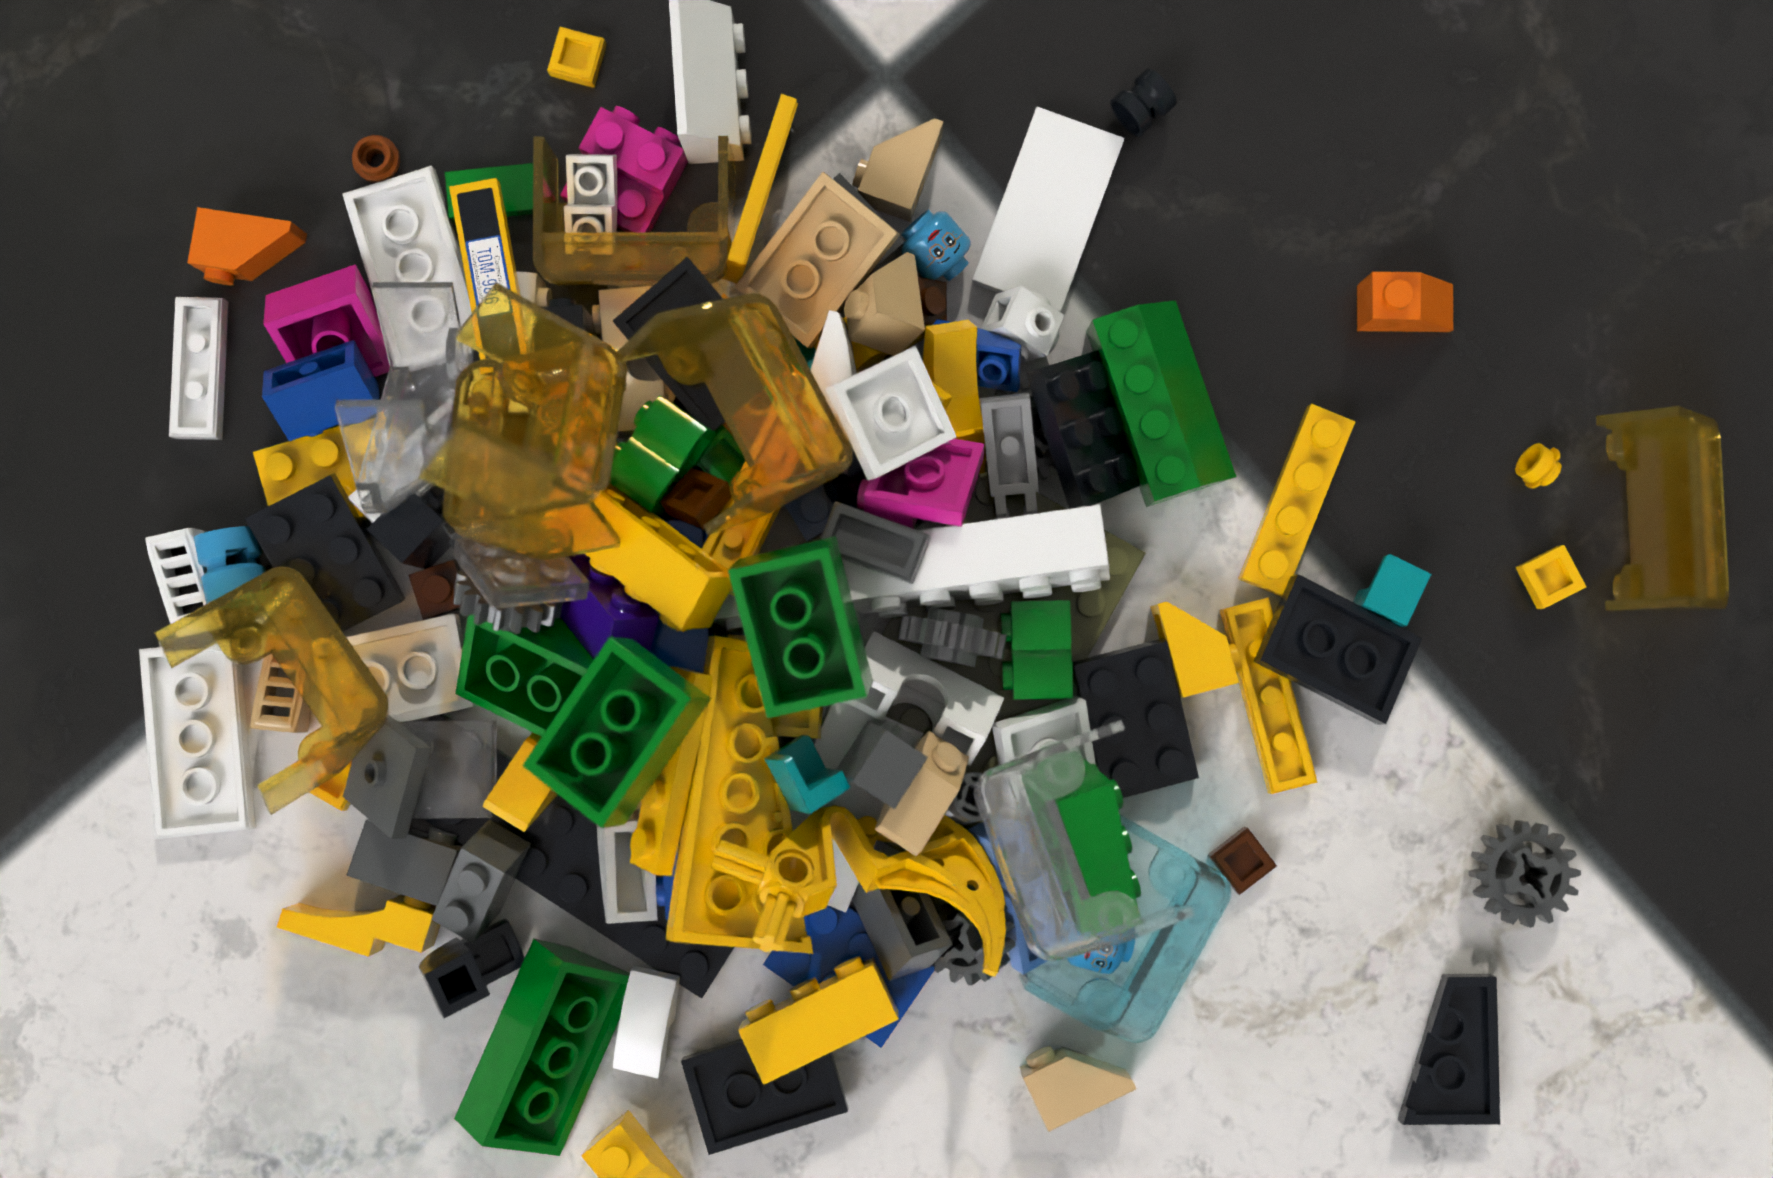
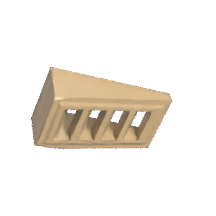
(265, 700)

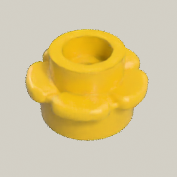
(1539, 465)

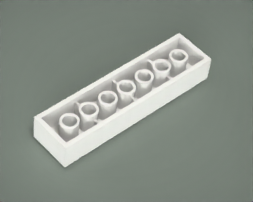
(982, 564)

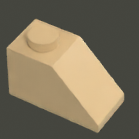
(899, 170)
(887, 308)
(926, 797)
(1071, 1084)

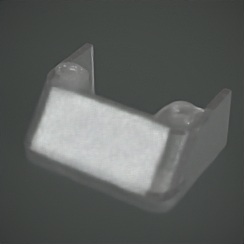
(400, 432)
(1039, 859)

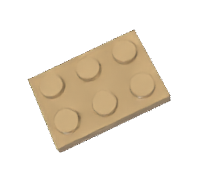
(818, 257)

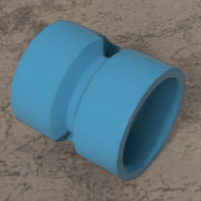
(226, 543)

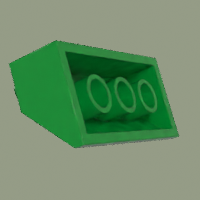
(1161, 401)
(543, 1050)

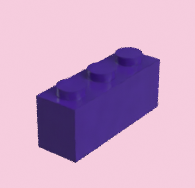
(607, 612)

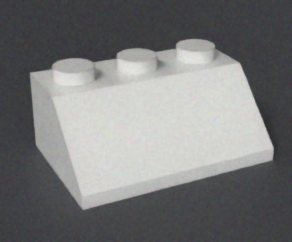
(708, 79)

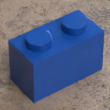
(306, 389)

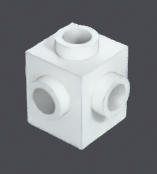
(1025, 319)

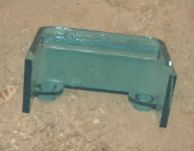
(1167, 959)

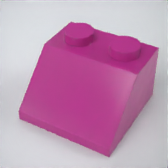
(326, 315)

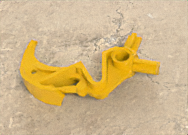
(807, 858)

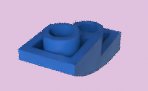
(996, 360)

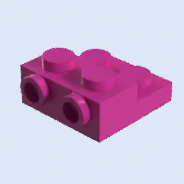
(645, 165)
(926, 488)

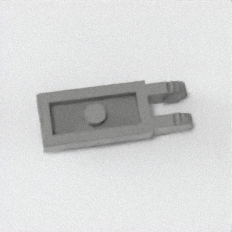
(1010, 451)

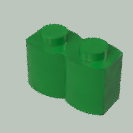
(658, 453)
(1039, 650)

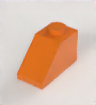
(240, 245)
(1404, 303)

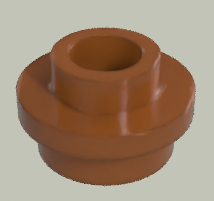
(367, 149)

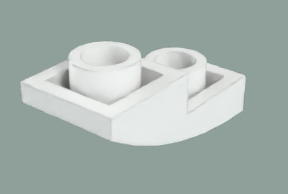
(591, 193)
(645, 1021)

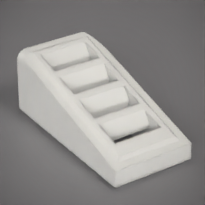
(163, 565)

